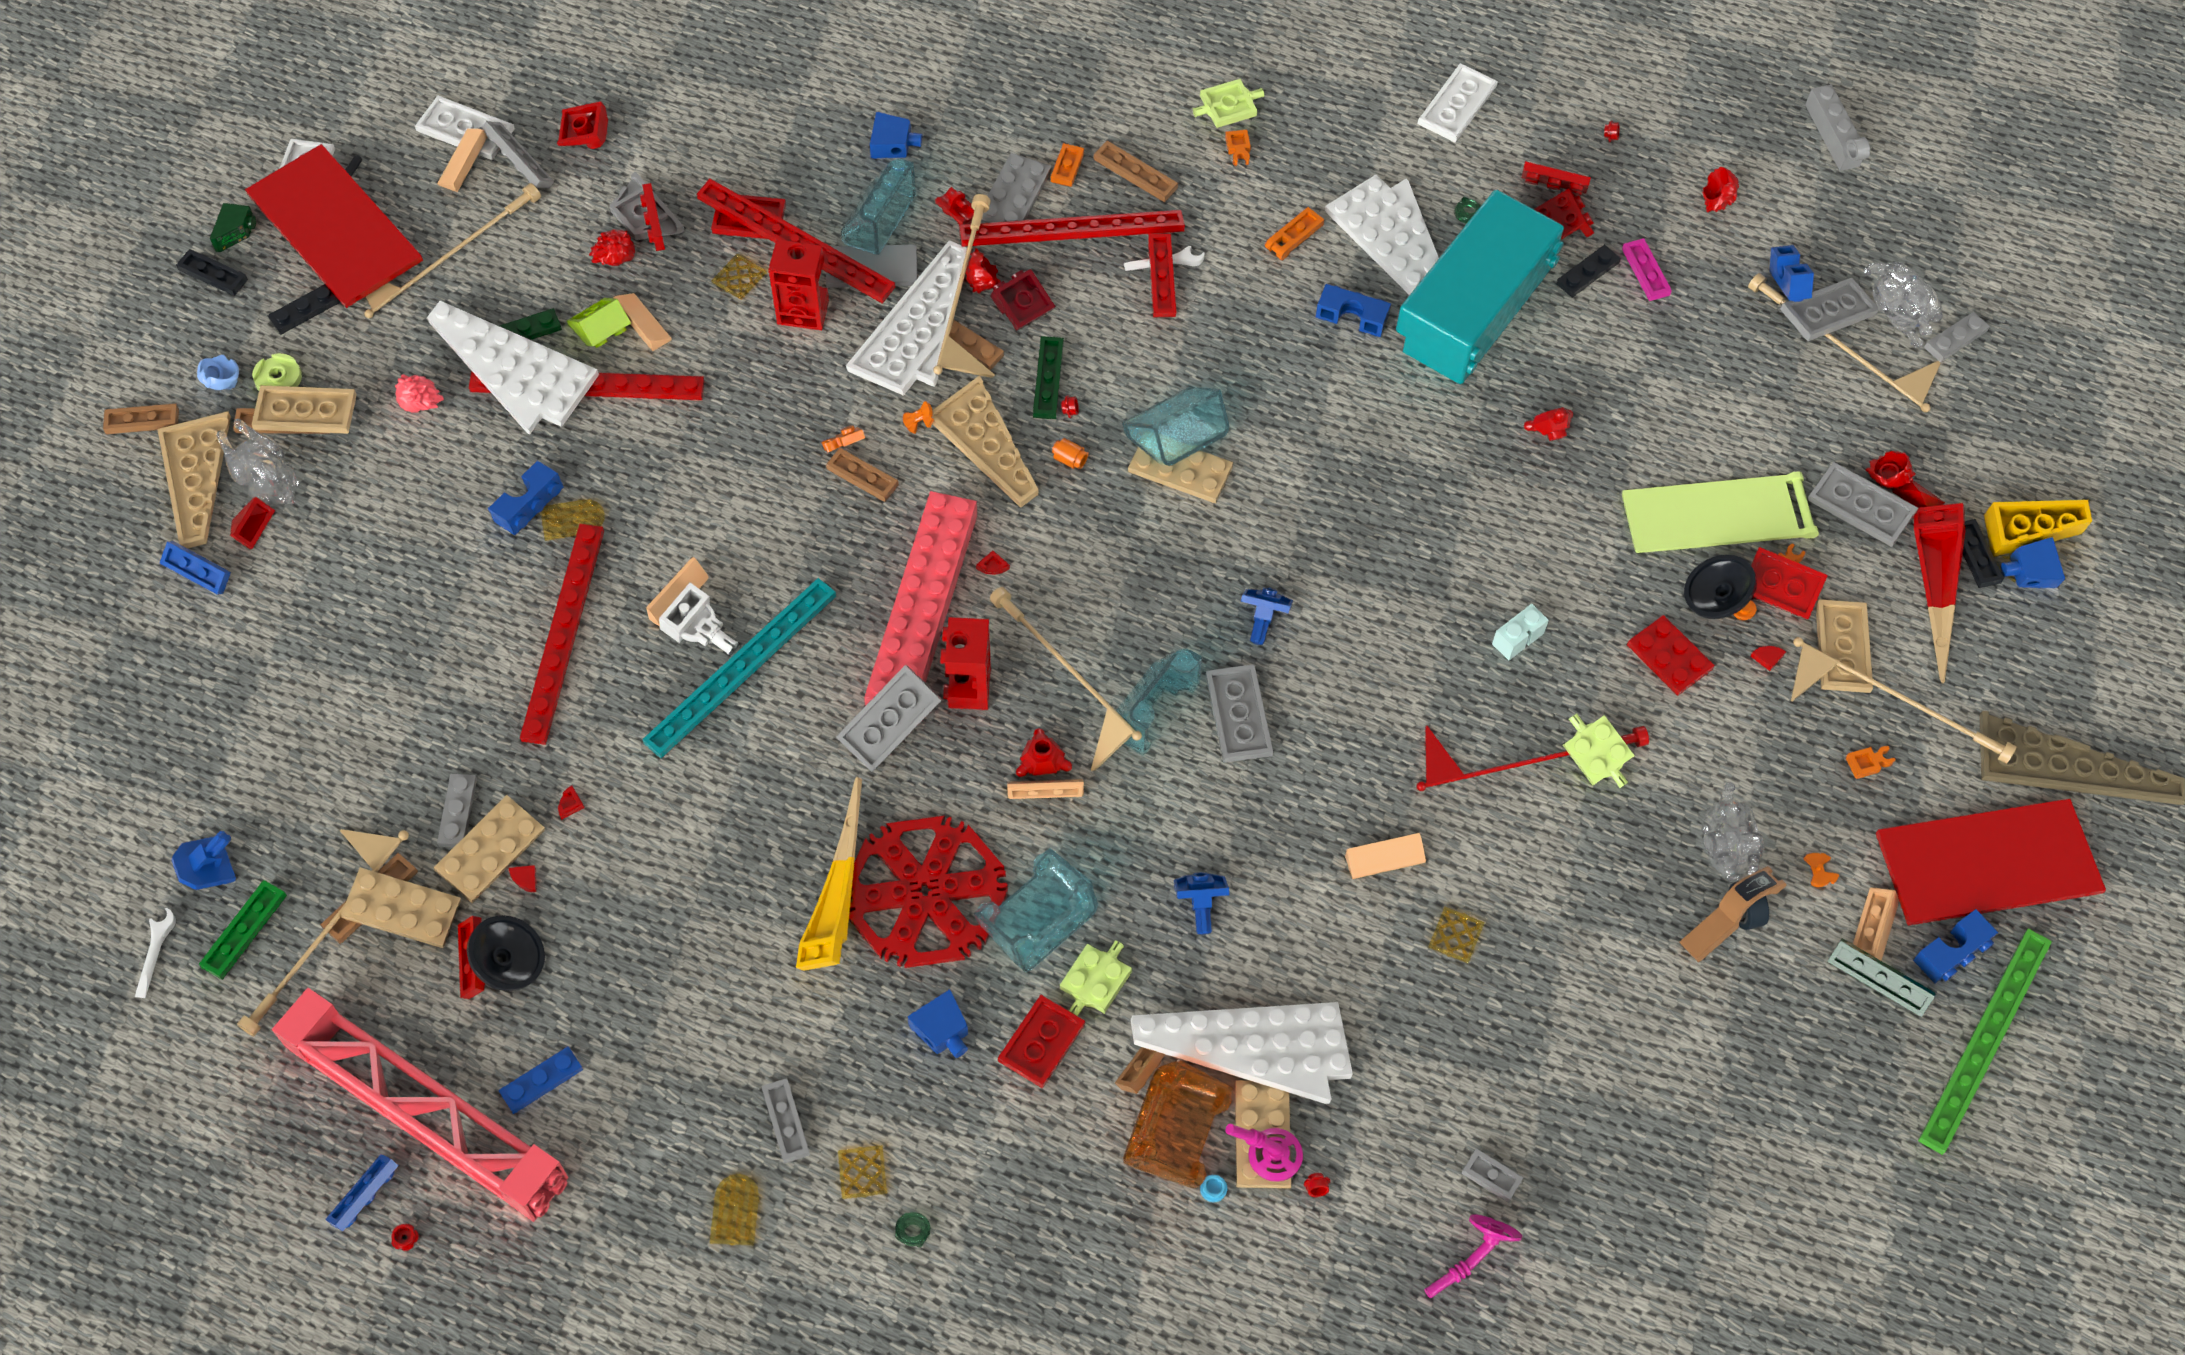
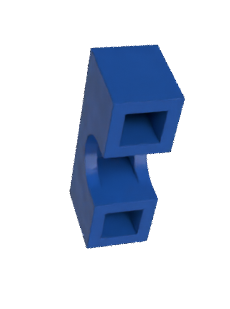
(1790, 275)
(1338, 301)
(516, 512)
(1940, 960)

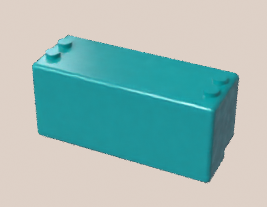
(1478, 285)

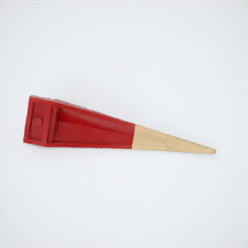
(1940, 549)

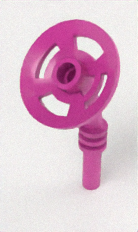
(1272, 1151)
(1493, 1234)

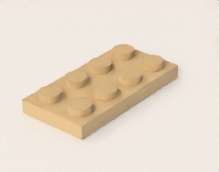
(304, 409)
(1197, 475)
(1844, 636)
(489, 849)
(401, 907)
(1259, 1109)

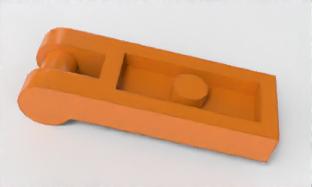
(1294, 233)

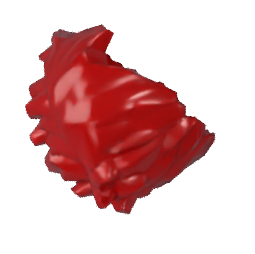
(1720, 189)
(613, 248)
(981, 273)
(1891, 470)

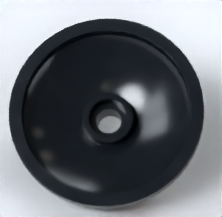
(1714, 579)
(514, 943)

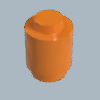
(1069, 453)

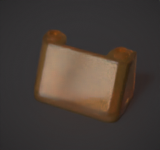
(1176, 1123)

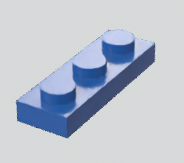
(195, 567)
(540, 1080)
(362, 1193)

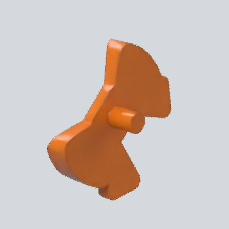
(924, 413)
(1820, 877)

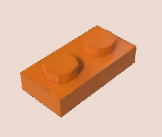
(1067, 165)

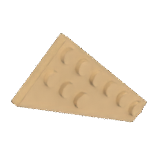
(981, 435)
(192, 472)

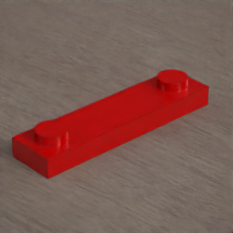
(1162, 275)

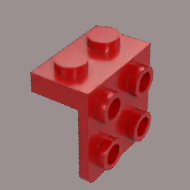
(1568, 211)

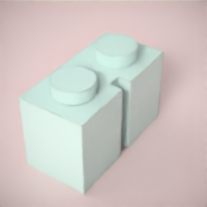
(1513, 635)

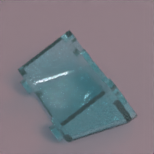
(1171, 673)
(1040, 911)

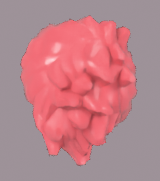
(416, 393)

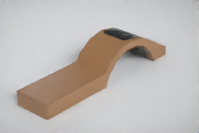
(1727, 916)

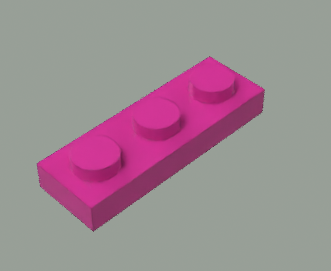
(1646, 269)

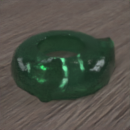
(1459, 212)
(912, 1219)

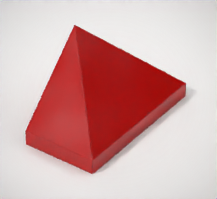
(1917, 495)
(251, 522)

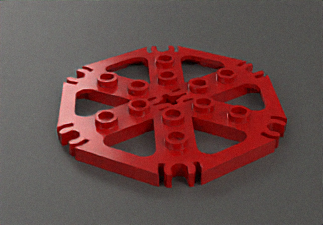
(937, 903)

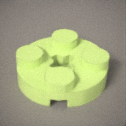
(283, 363)

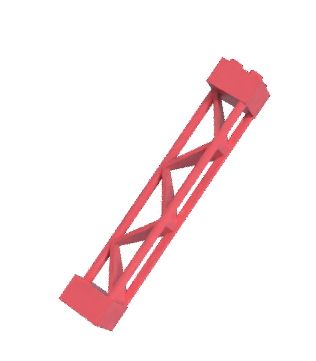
(536, 1174)

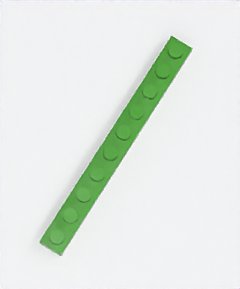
(1984, 1042)

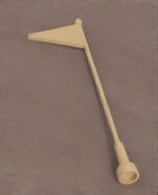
(388, 291)
(952, 354)
(1913, 385)
(1815, 664)
(1115, 728)
(375, 851)

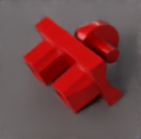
(955, 205)

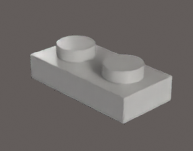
(1492, 1175)

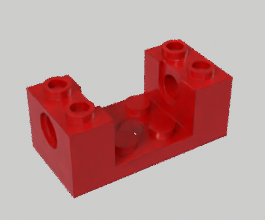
(795, 285)
(967, 663)

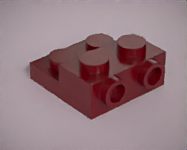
(1022, 299)

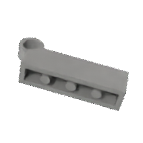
(1837, 128)

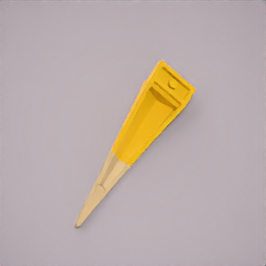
(829, 922)

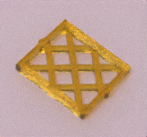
(750, 264)
(1449, 952)
(860, 1151)

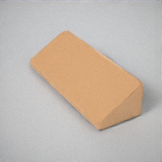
(462, 159)
(643, 321)
(690, 573)
(1045, 789)
(1385, 855)
(1876, 921)

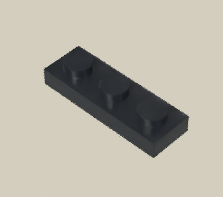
(1588, 271)
(212, 272)
(303, 309)
(1979, 556)

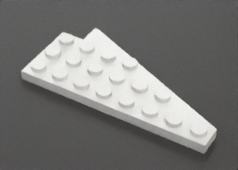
(1387, 228)
(913, 332)
(520, 373)
(1272, 1045)

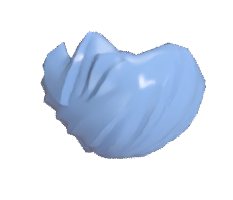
(218, 373)

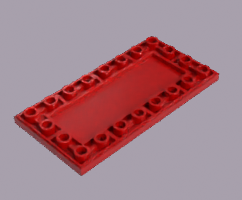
(334, 225)
(1989, 861)

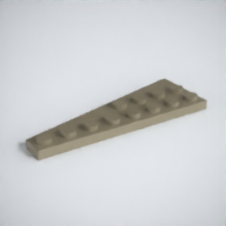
(2070, 766)

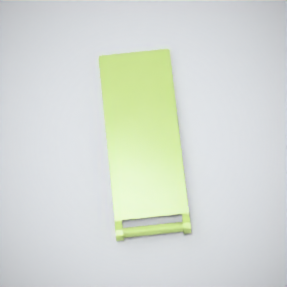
(1717, 513)

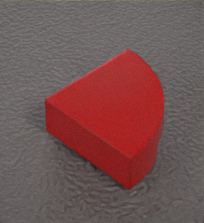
(992, 563)
(1768, 656)
(569, 803)
(524, 877)

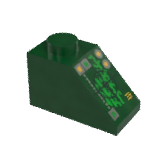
(232, 226)

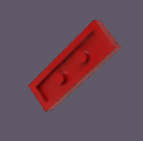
(651, 217)
(469, 983)

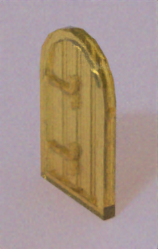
(564, 518)
(735, 1211)

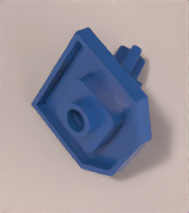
(1266, 602)
(204, 862)
(1201, 889)

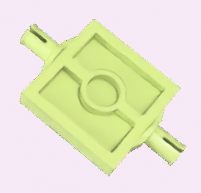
(1228, 103)
(1598, 750)
(1095, 978)

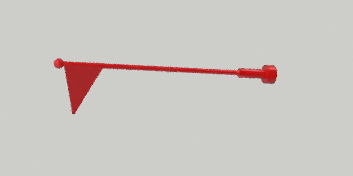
(1443, 769)

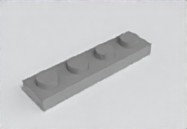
(517, 154)

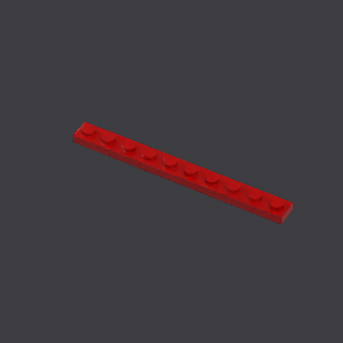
(1074, 228)
(775, 229)
(633, 386)
(562, 634)

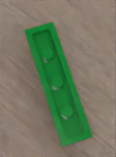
(242, 929)

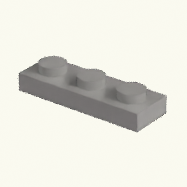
(1956, 337)
(457, 809)
(785, 1120)

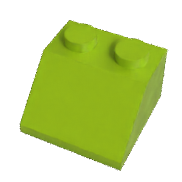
(599, 322)

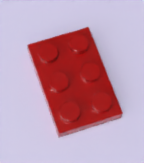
(1555, 178)
(727, 226)
(1786, 583)
(1670, 655)
(1041, 1041)

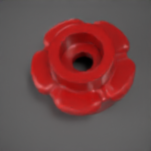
(1612, 131)
(1070, 406)
(1317, 1185)
(401, 1230)

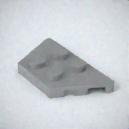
(630, 214)

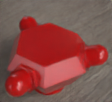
(1551, 423)
(1042, 756)

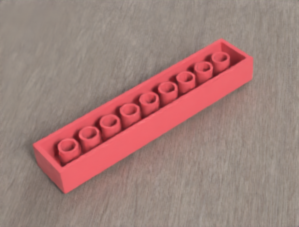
(925, 590)

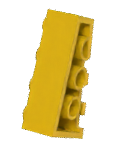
(2026, 522)

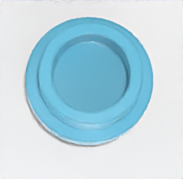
(1213, 1188)

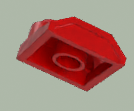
(584, 125)

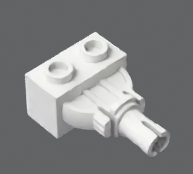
(695, 621)

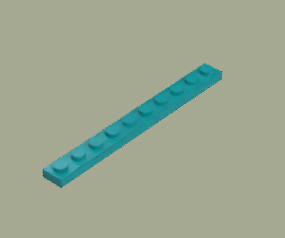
(739, 668)

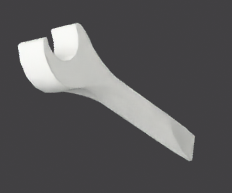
(1183, 257)
(159, 932)

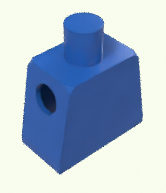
(892, 137)
(2035, 565)
(941, 1025)

